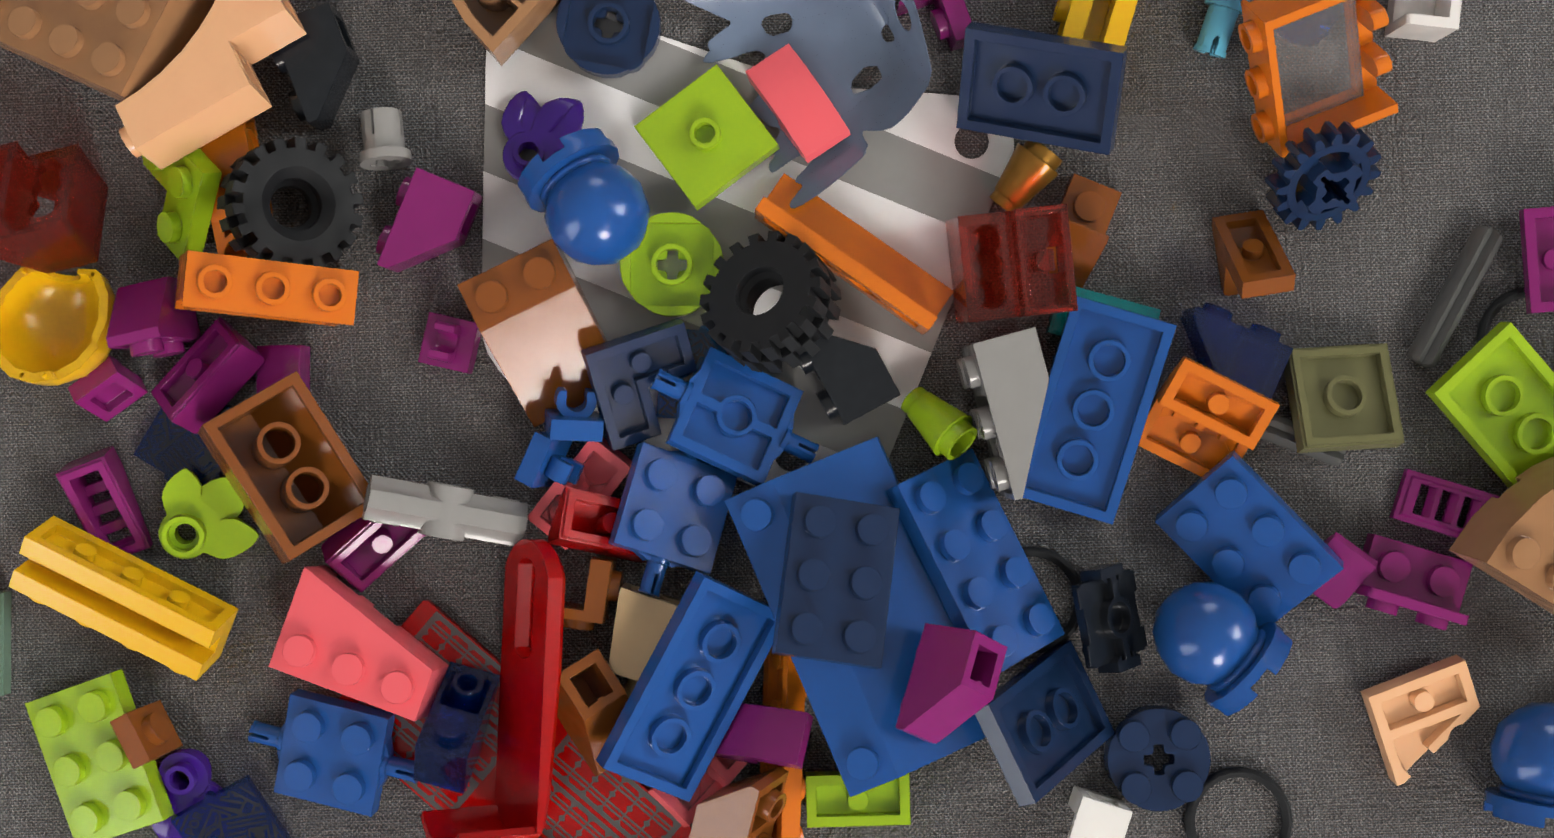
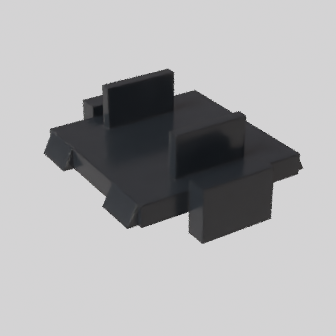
(1109, 618)

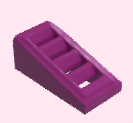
(117, 483)
(1408, 493)

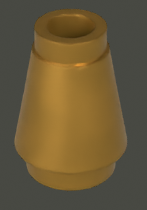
(1025, 175)

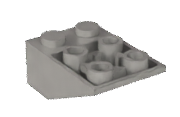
(1009, 394)

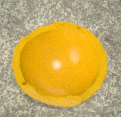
(54, 325)

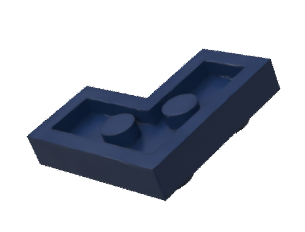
(625, 370)

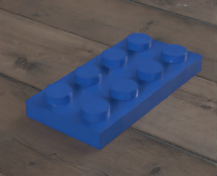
(1096, 408)
(975, 557)
(690, 688)

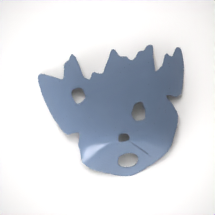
(835, 45)

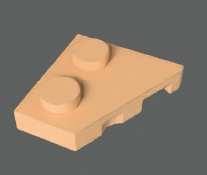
(1419, 712)

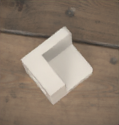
(1422, 19)
(1097, 815)

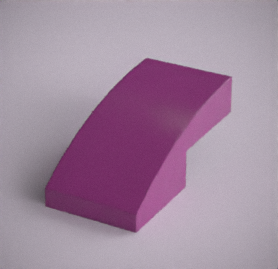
(767, 736)

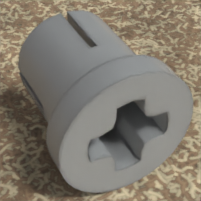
(383, 140)

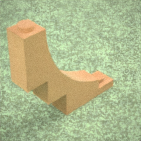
(209, 82)

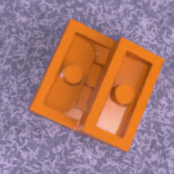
(1204, 418)

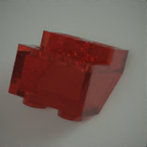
(74, 228)
(1004, 264)

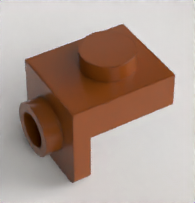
(602, 588)
(146, 734)

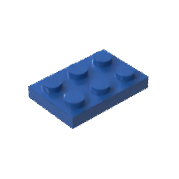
(1249, 539)

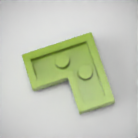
(189, 201)
(831, 806)

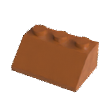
(287, 466)

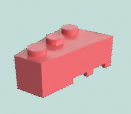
(354, 649)

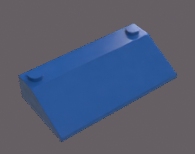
(850, 702)

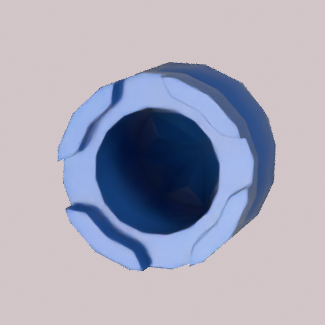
(588, 200)
(1214, 640)
(1525, 764)

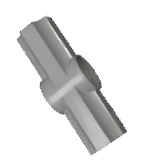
(444, 510)

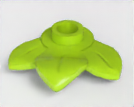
(212, 513)

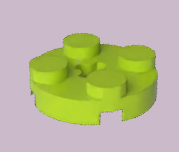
(651, 286)

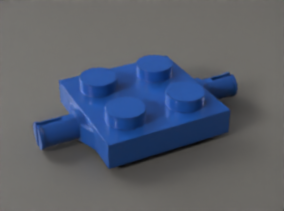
(734, 417)
(671, 513)
(334, 752)

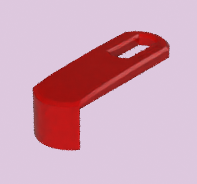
(526, 703)

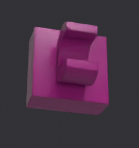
(450, 343)
(107, 389)

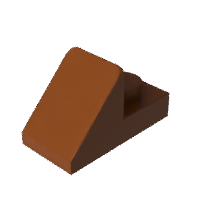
(1089, 216)
(1250, 256)

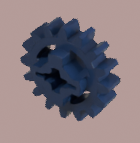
(1323, 175)

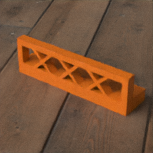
(856, 256)

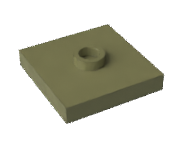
(1343, 398)

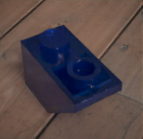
(1239, 353)
(455, 728)

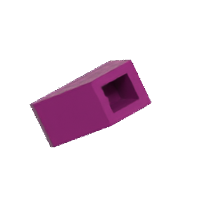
(430, 221)
(147, 321)
(949, 681)

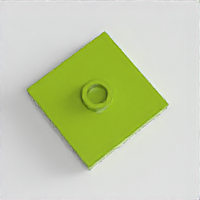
(707, 137)

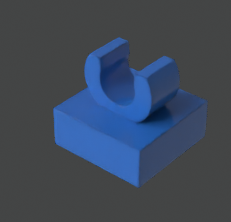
(574, 423)
(547, 462)

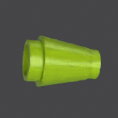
(939, 423)

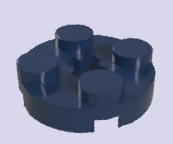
(612, 56)
(1179, 779)

